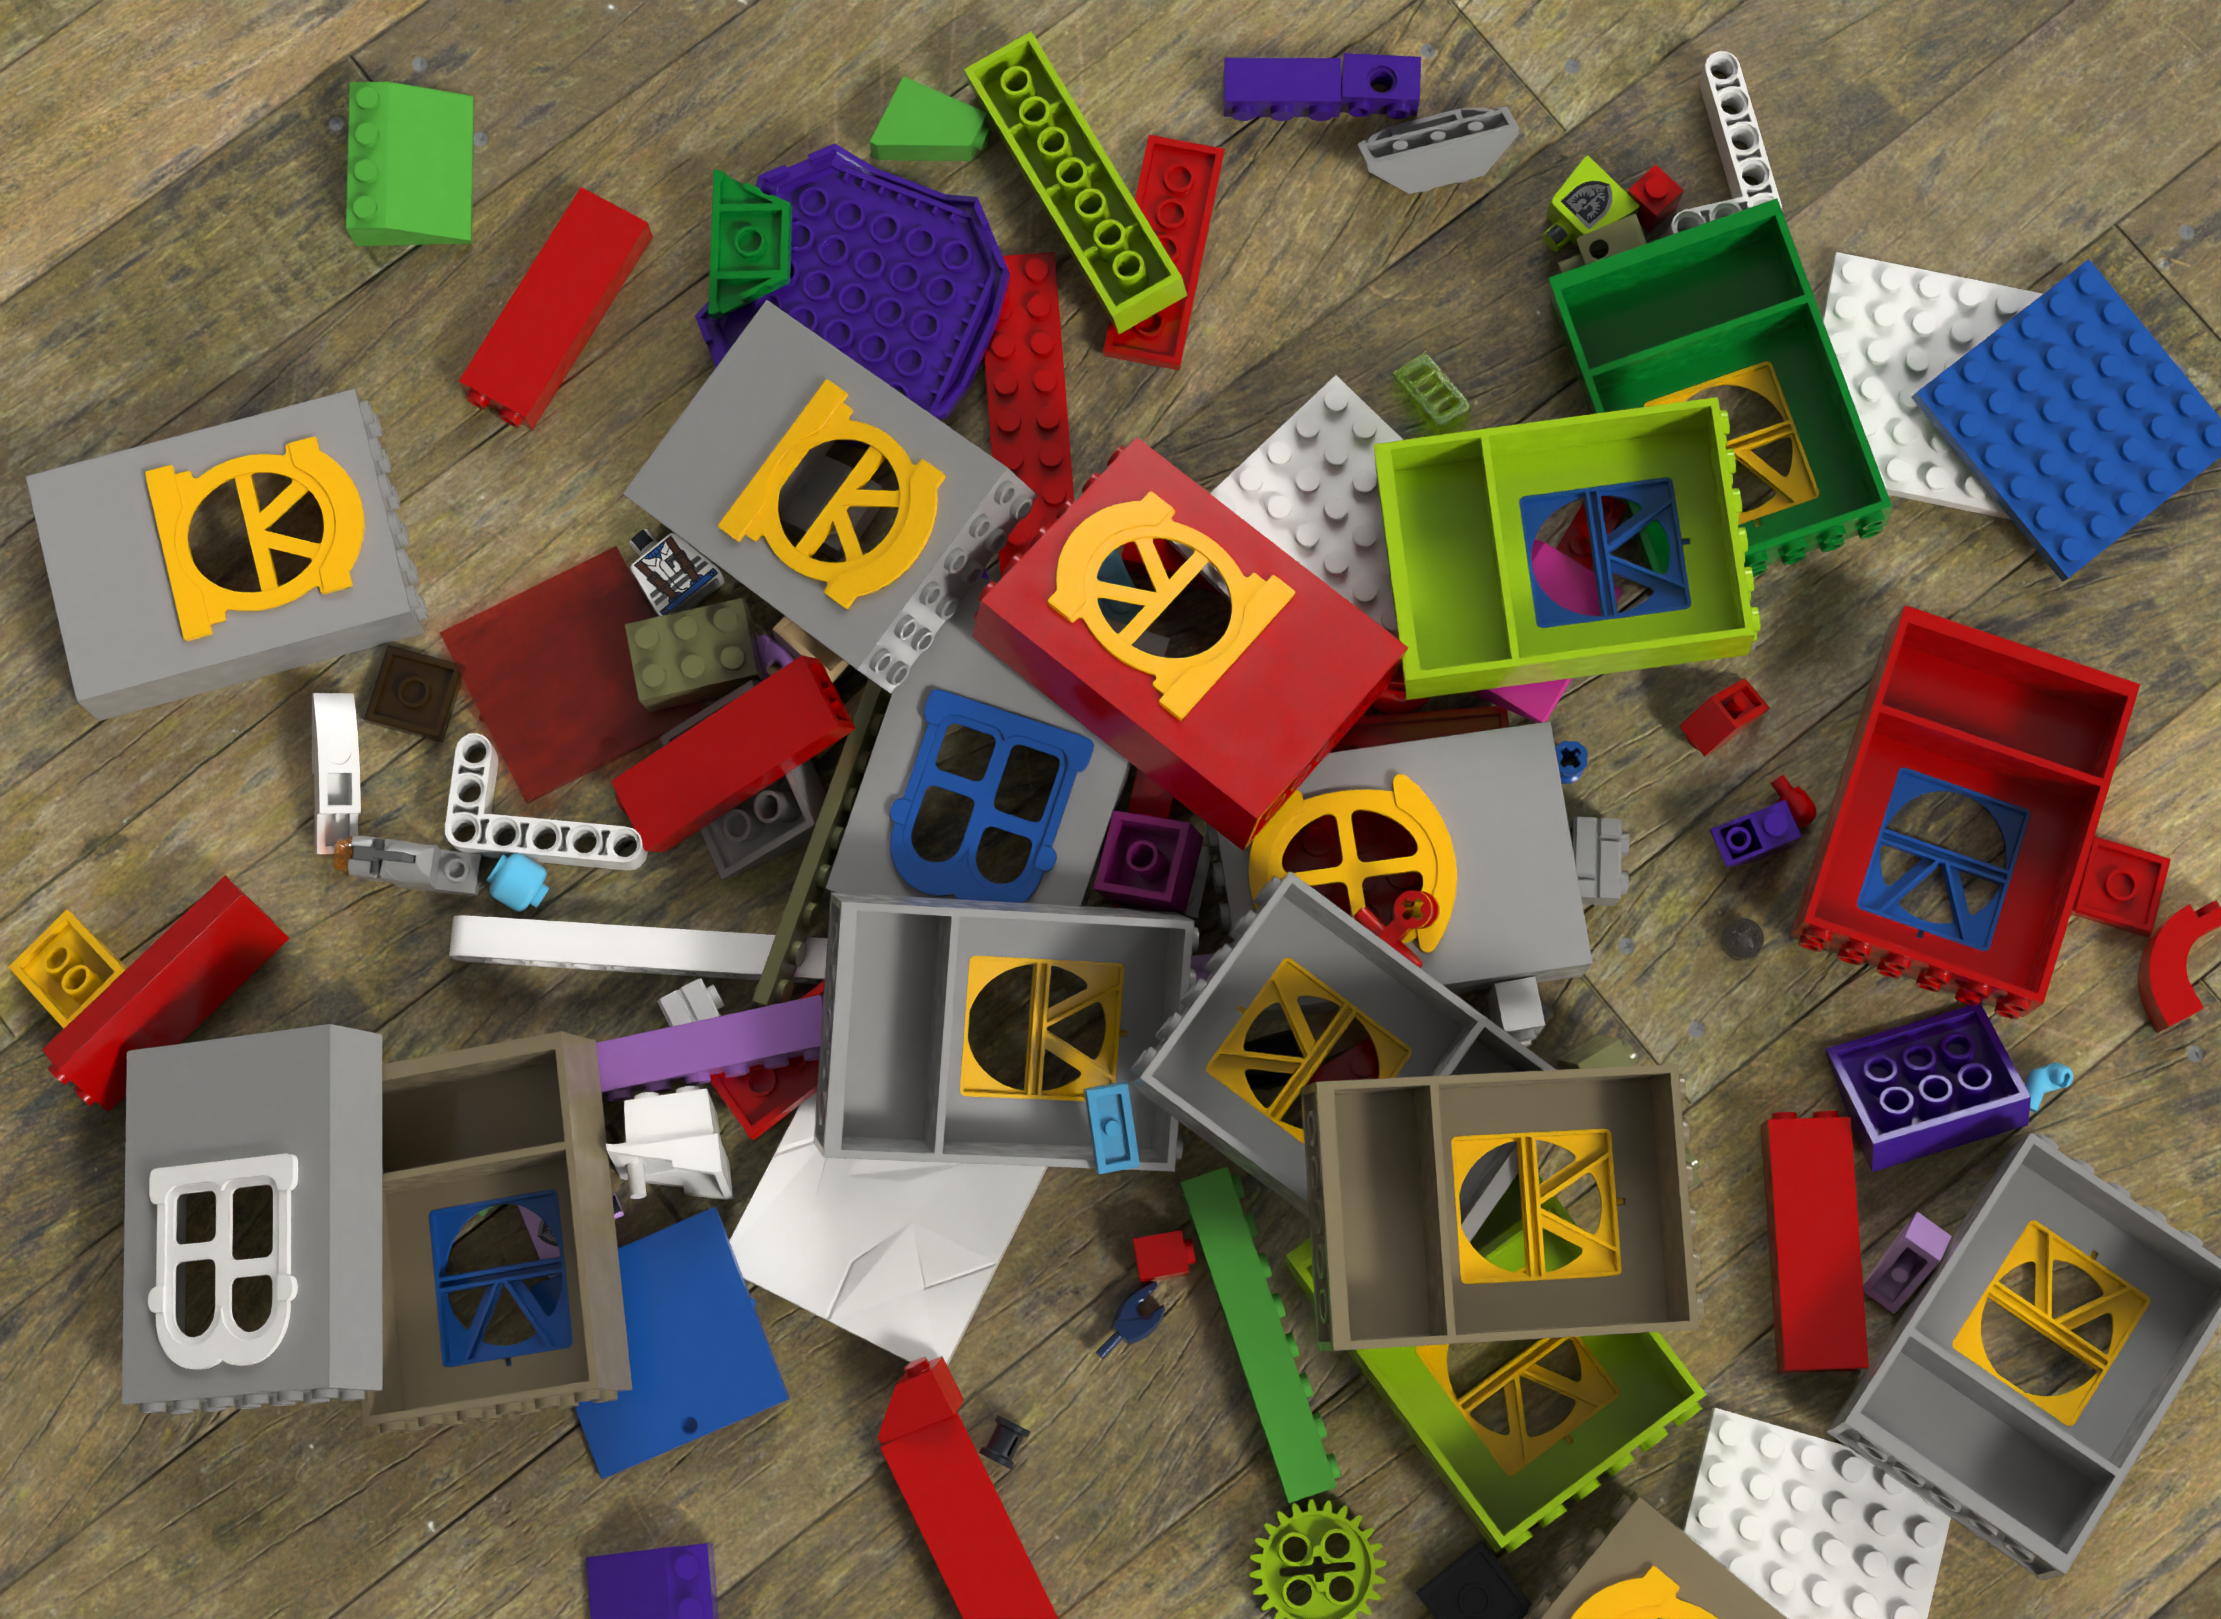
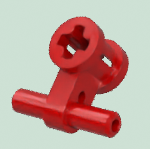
(1403, 923)

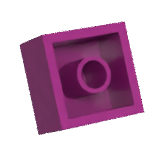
(1148, 862)

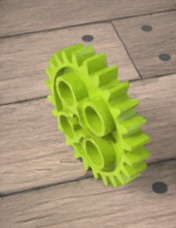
(1313, 1529)

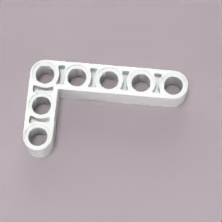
(1726, 130)
(528, 830)

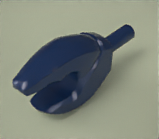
(1129, 1324)

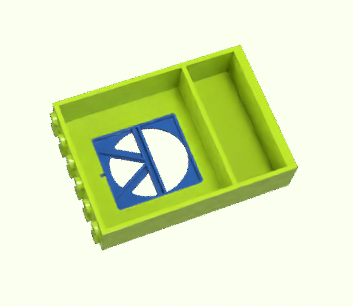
(1465, 525)

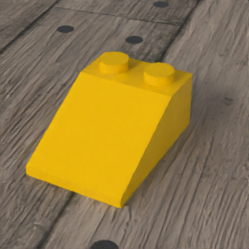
(67, 968)

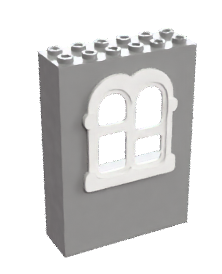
(248, 1113)

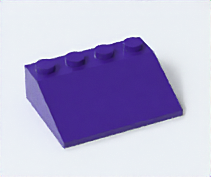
(1928, 1087)
(654, 1584)

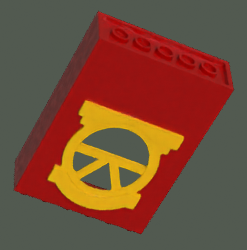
(1215, 728)

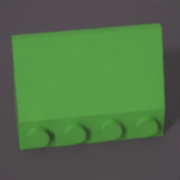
(409, 165)

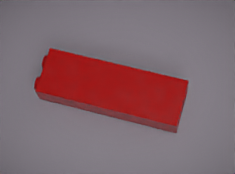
(555, 309)
(733, 754)
(165, 992)
(1814, 1243)
(966, 1524)

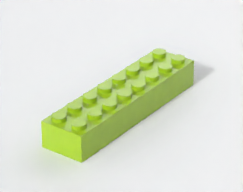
(1075, 183)

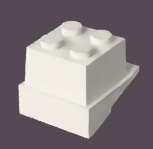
(673, 1144)

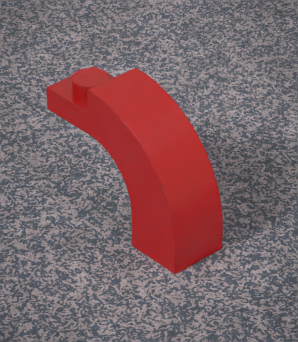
(2162, 966)

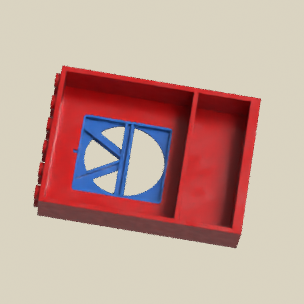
(2019, 738)

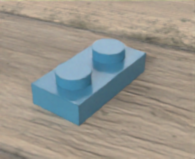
(1111, 1127)

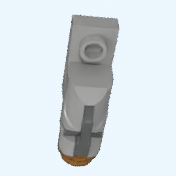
(409, 864)

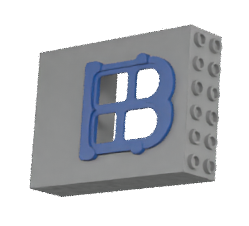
(974, 688)

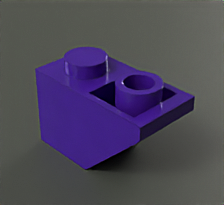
(1756, 835)

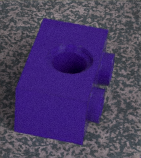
(1398, 73)

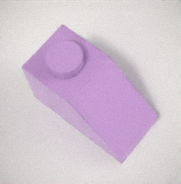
(1906, 1262)

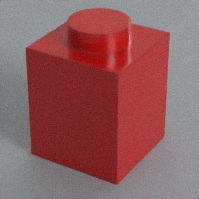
(1656, 196)
(1163, 1256)

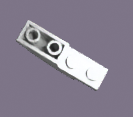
(335, 769)

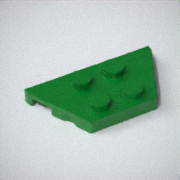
(747, 244)

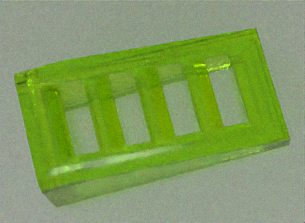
(1439, 423)

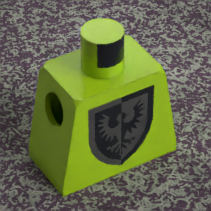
(1585, 204)

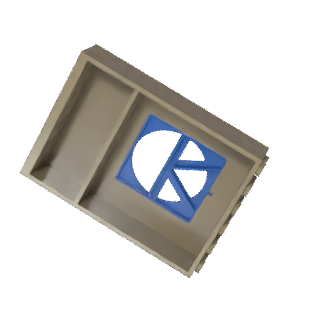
(478, 1133)

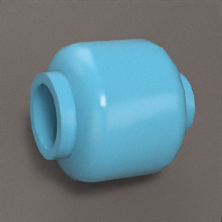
(518, 882)

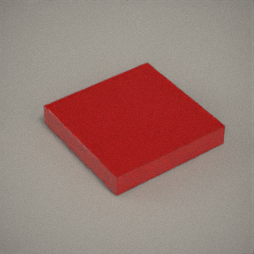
(2121, 887)

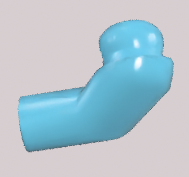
(2045, 1080)

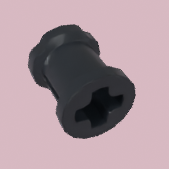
(1004, 1442)

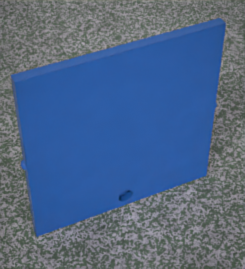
(691, 1346)

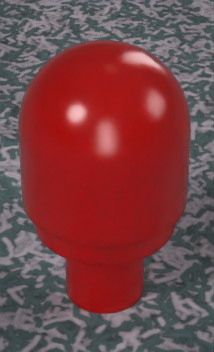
(1798, 801)

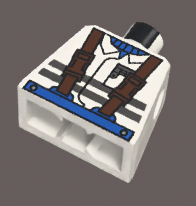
(672, 573)

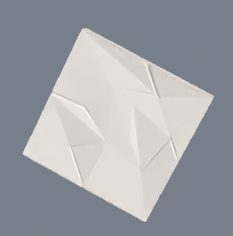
(881, 1242)

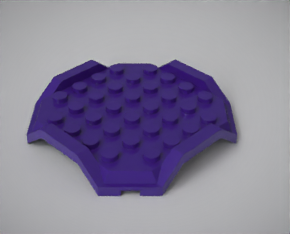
(883, 276)

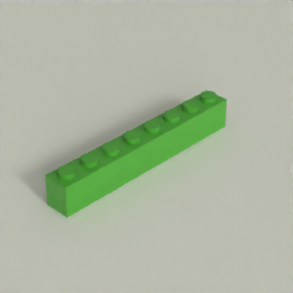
(1258, 1335)

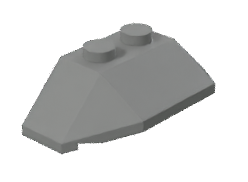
(1439, 148)

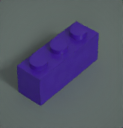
(1282, 88)

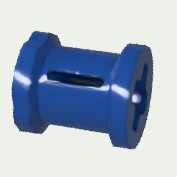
(1578, 752)

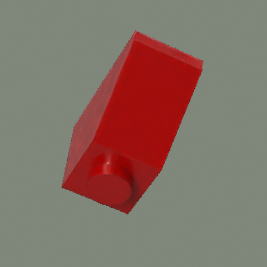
(1723, 717)
(920, 1399)

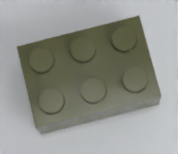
(694, 654)

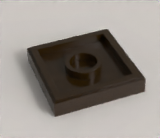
(414, 694)

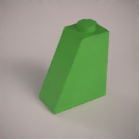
(929, 127)

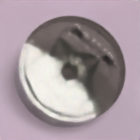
(1742, 939)

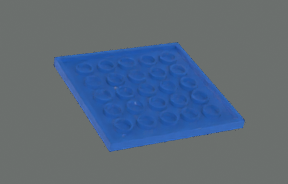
(2074, 420)

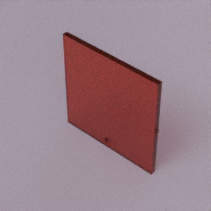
(560, 675)

